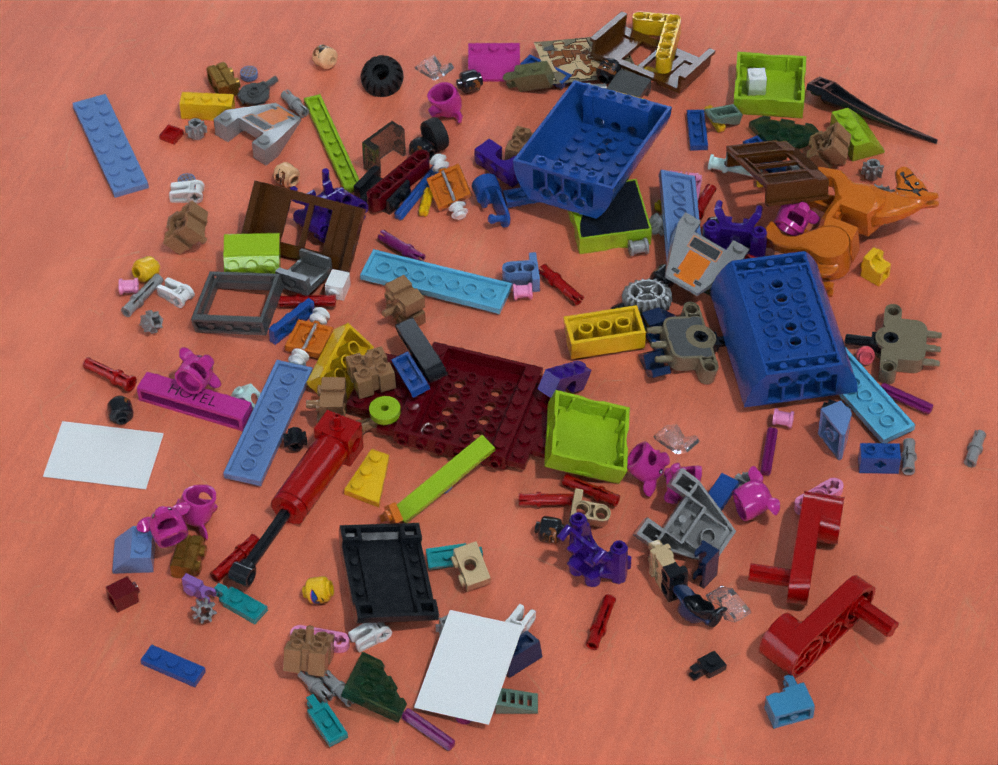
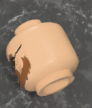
(324, 56)
(286, 175)

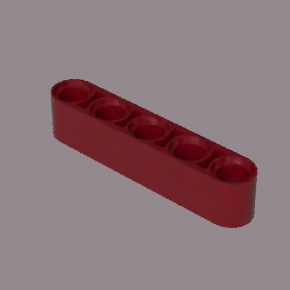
(410, 169)

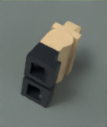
(665, 569)

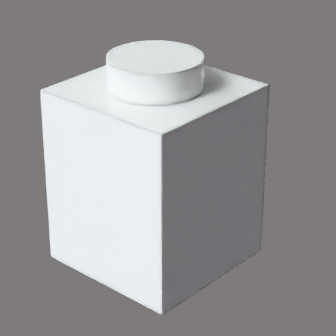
(756, 81)
(338, 284)

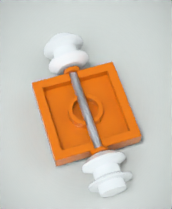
(449, 187)
(309, 337)

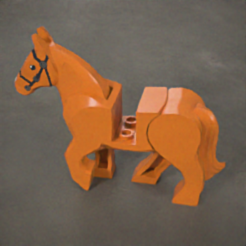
(852, 211)

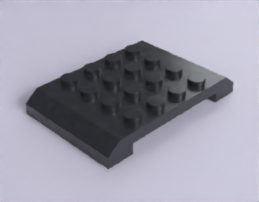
(386, 573)

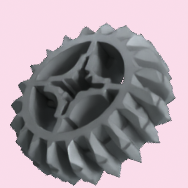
(647, 295)

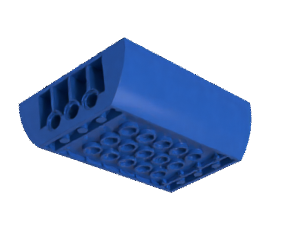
(562, 156)
(756, 333)

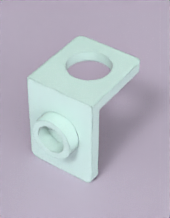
(245, 392)

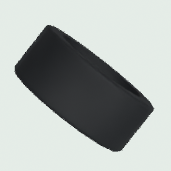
(435, 132)

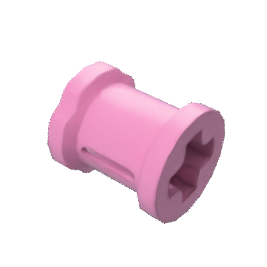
(128, 286)
(522, 291)
(783, 418)

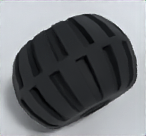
(378, 68)

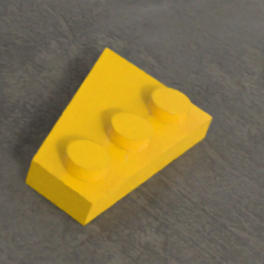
(369, 479)

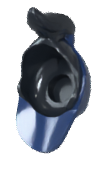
(695, 608)

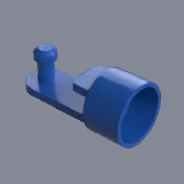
(488, 191)

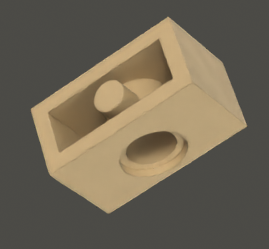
(470, 555)

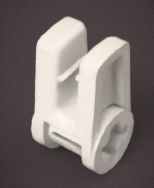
(185, 191)
(175, 292)
(518, 614)
(369, 634)

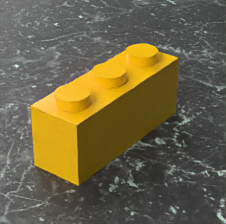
(204, 105)

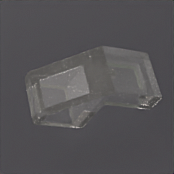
(432, 68)
(674, 439)
(729, 598)

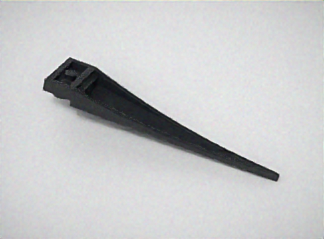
(840, 98)

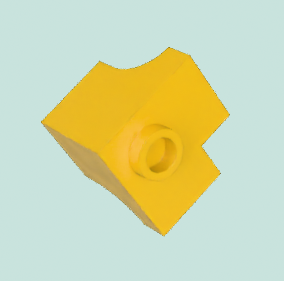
(875, 267)

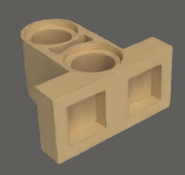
(591, 510)

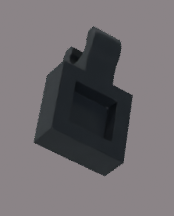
(709, 664)

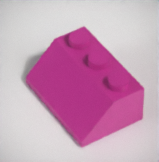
(493, 59)

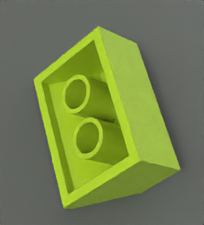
(863, 141)
(252, 253)

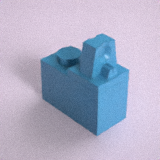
(790, 705)

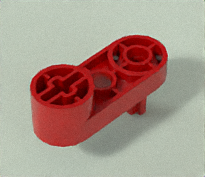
(817, 523)
(799, 644)

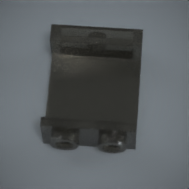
(383, 142)

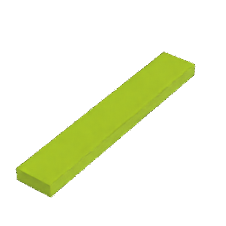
(445, 478)

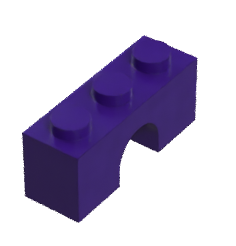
(490, 158)
(569, 376)

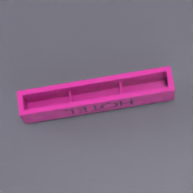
(205, 405)

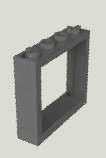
(237, 324)

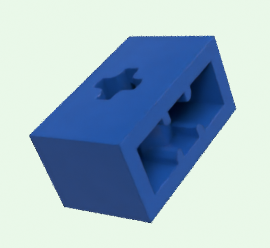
(879, 458)

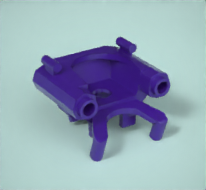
(322, 216)
(743, 233)
(591, 559)

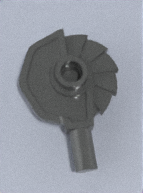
(256, 92)

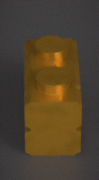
(223, 79)
(188, 557)

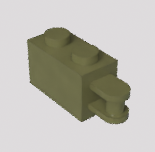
(530, 76)

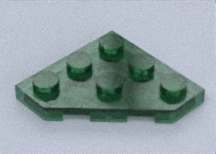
(783, 130)
(374, 689)

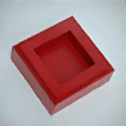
(171, 134)

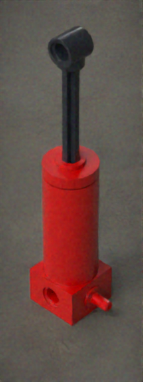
(335, 443)

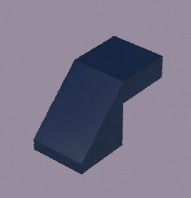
(655, 317)
(650, 366)

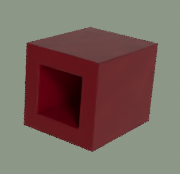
(122, 594)

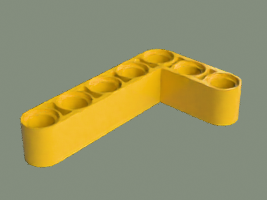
(663, 25)

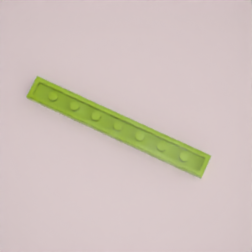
(332, 142)

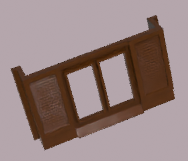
(619, 41)
(780, 187)
(269, 212)

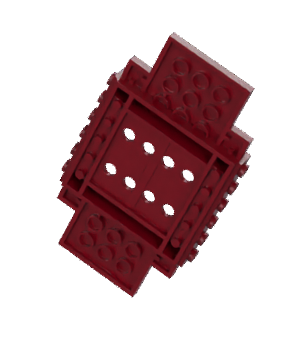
(515, 425)

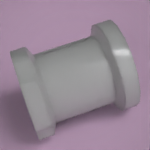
(640, 246)

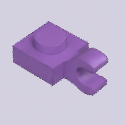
(196, 587)

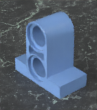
(522, 272)

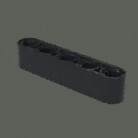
(421, 350)

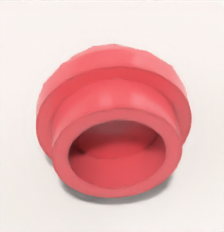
(865, 355)

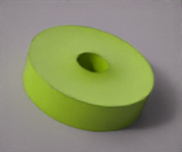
(386, 403)

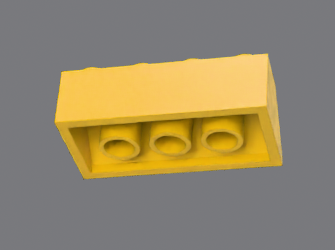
(604, 332)
(332, 361)

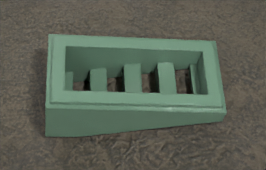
(724, 114)
(511, 708)

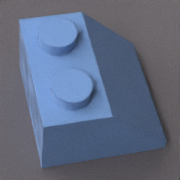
(835, 427)
(134, 552)

